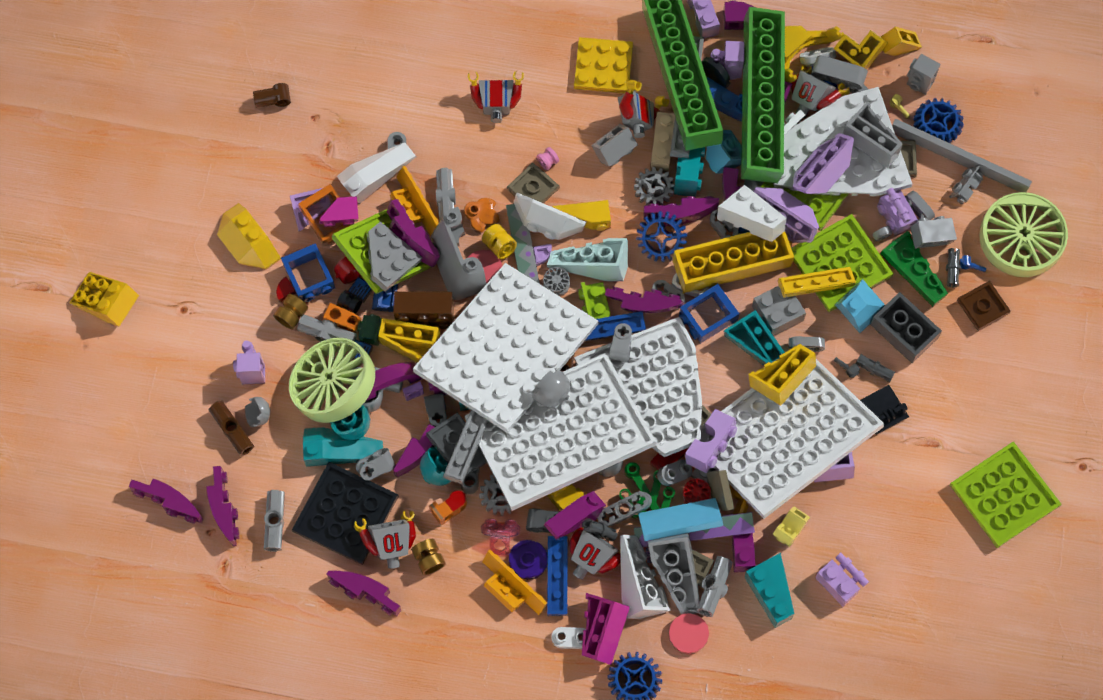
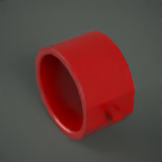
(346, 271)

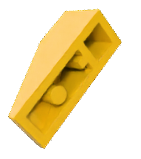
(595, 213)

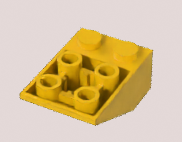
(104, 298)

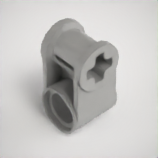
(621, 345)
(377, 463)

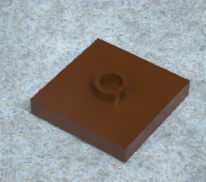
(983, 305)

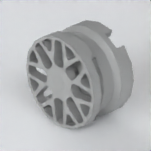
(557, 281)

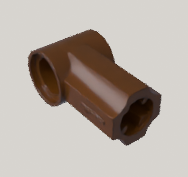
(277, 95)

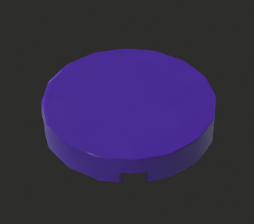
(528, 559)

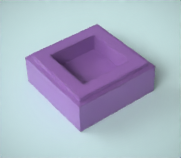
(413, 391)

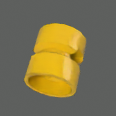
(499, 241)

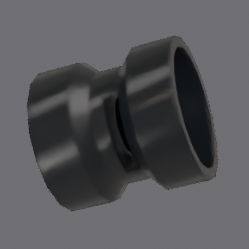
(349, 302)

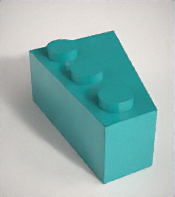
(688, 173)
(754, 338)
(771, 589)

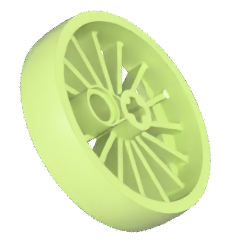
(1031, 233)
(331, 380)

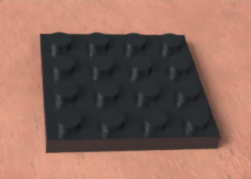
(336, 505)

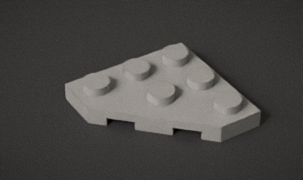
(389, 256)

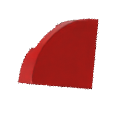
(284, 288)

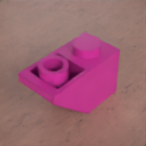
(343, 211)

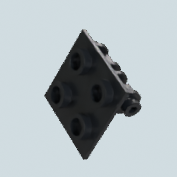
(886, 407)

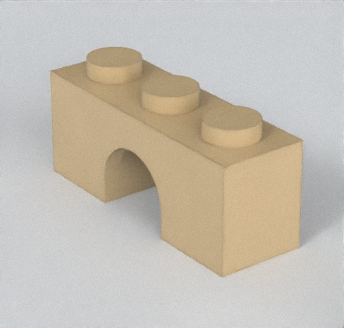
(662, 141)

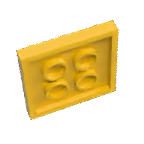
(603, 65)

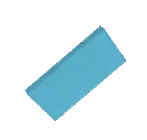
(680, 519)

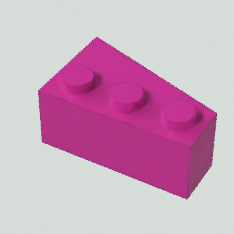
(603, 628)

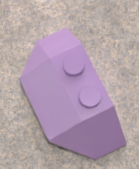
(824, 165)
(800, 219)

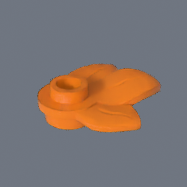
(484, 215)

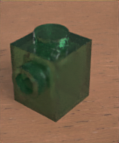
(369, 329)

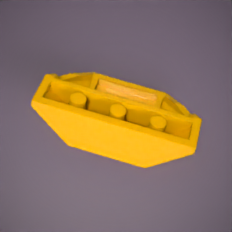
(246, 239)

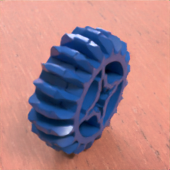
(940, 112)
(661, 228)
(646, 665)

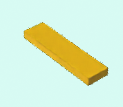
(816, 282)

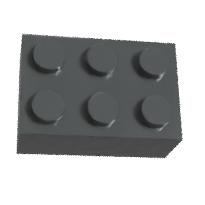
(905, 327)

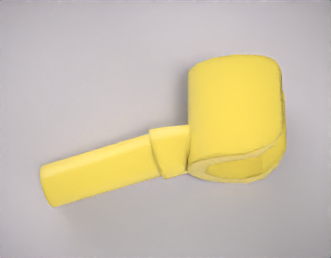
(895, 103)

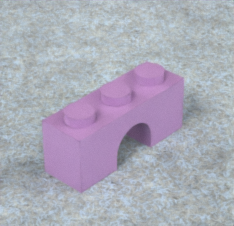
(706, 18)
(704, 454)

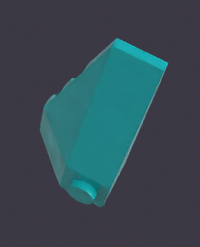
(325, 446)

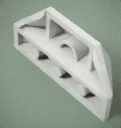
(546, 219)

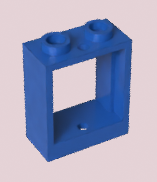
(301, 257)
(723, 302)

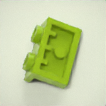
(594, 300)

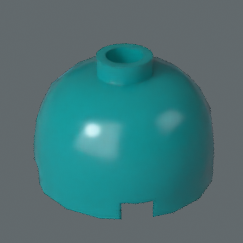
(353, 426)
(433, 468)

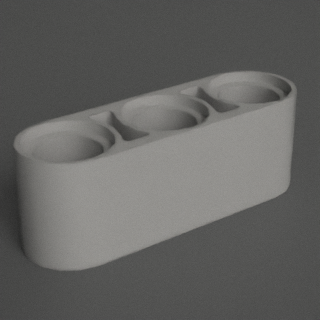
(839, 72)

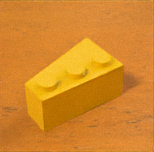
(408, 338)
(784, 375)

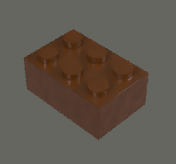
(424, 308)

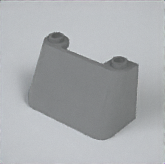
(459, 275)

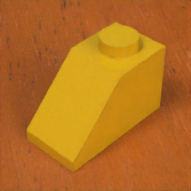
(900, 41)

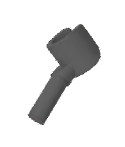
(851, 371)

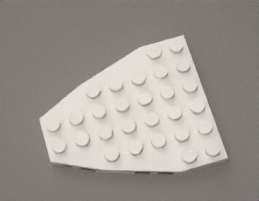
(864, 172)
(662, 383)

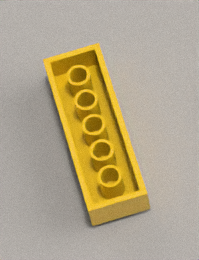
(730, 260)

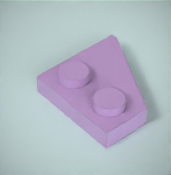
(315, 210)

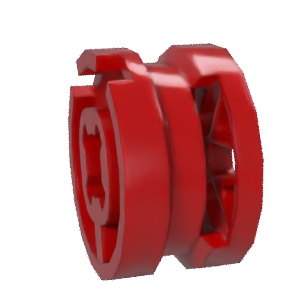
(696, 491)

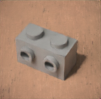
(922, 73)
(614, 145)
(933, 232)

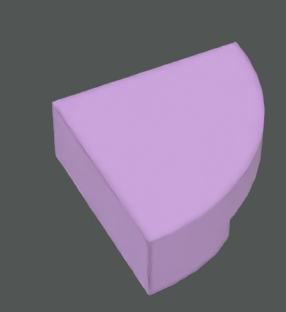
(542, 253)

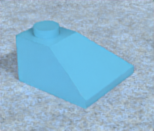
(725, 154)
(860, 305)

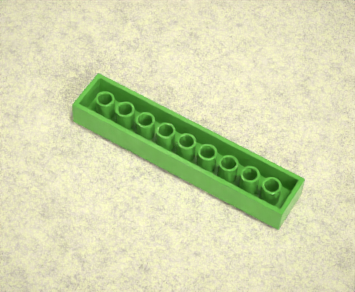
(683, 73)
(763, 95)

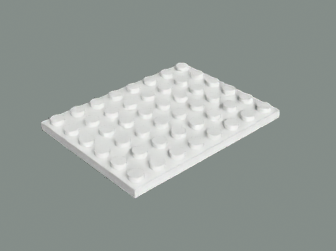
(505, 346)
(567, 441)
(791, 444)

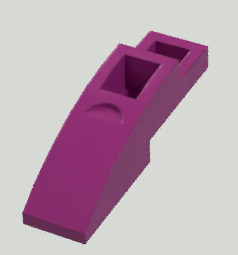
(689, 210)
(412, 236)
(650, 303)
(173, 501)
(223, 512)
(358, 585)

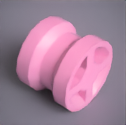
(547, 158)

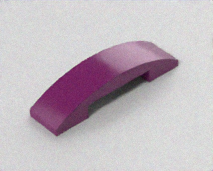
(394, 374)

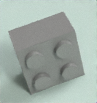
(777, 311)

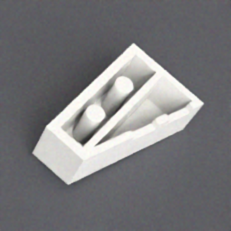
(752, 213)

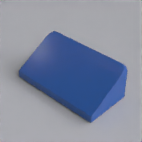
(384, 300)

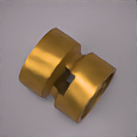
(292, 309)
(432, 562)

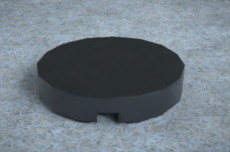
(716, 72)

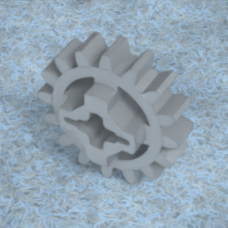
(648, 181)
(494, 501)

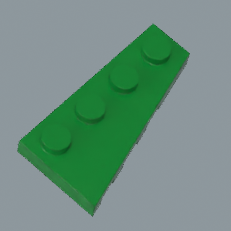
(914, 268)

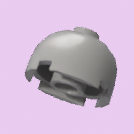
(552, 389)

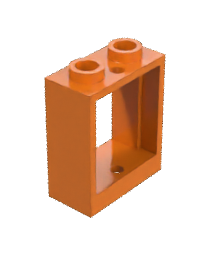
(313, 199)

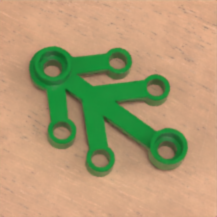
(642, 487)

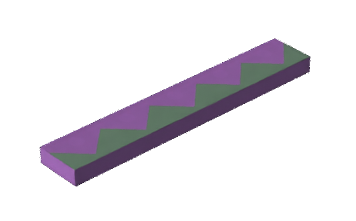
(732, 525)

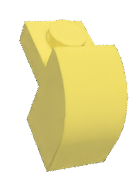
(791, 526)

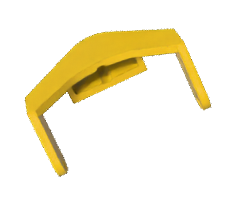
(799, 38)

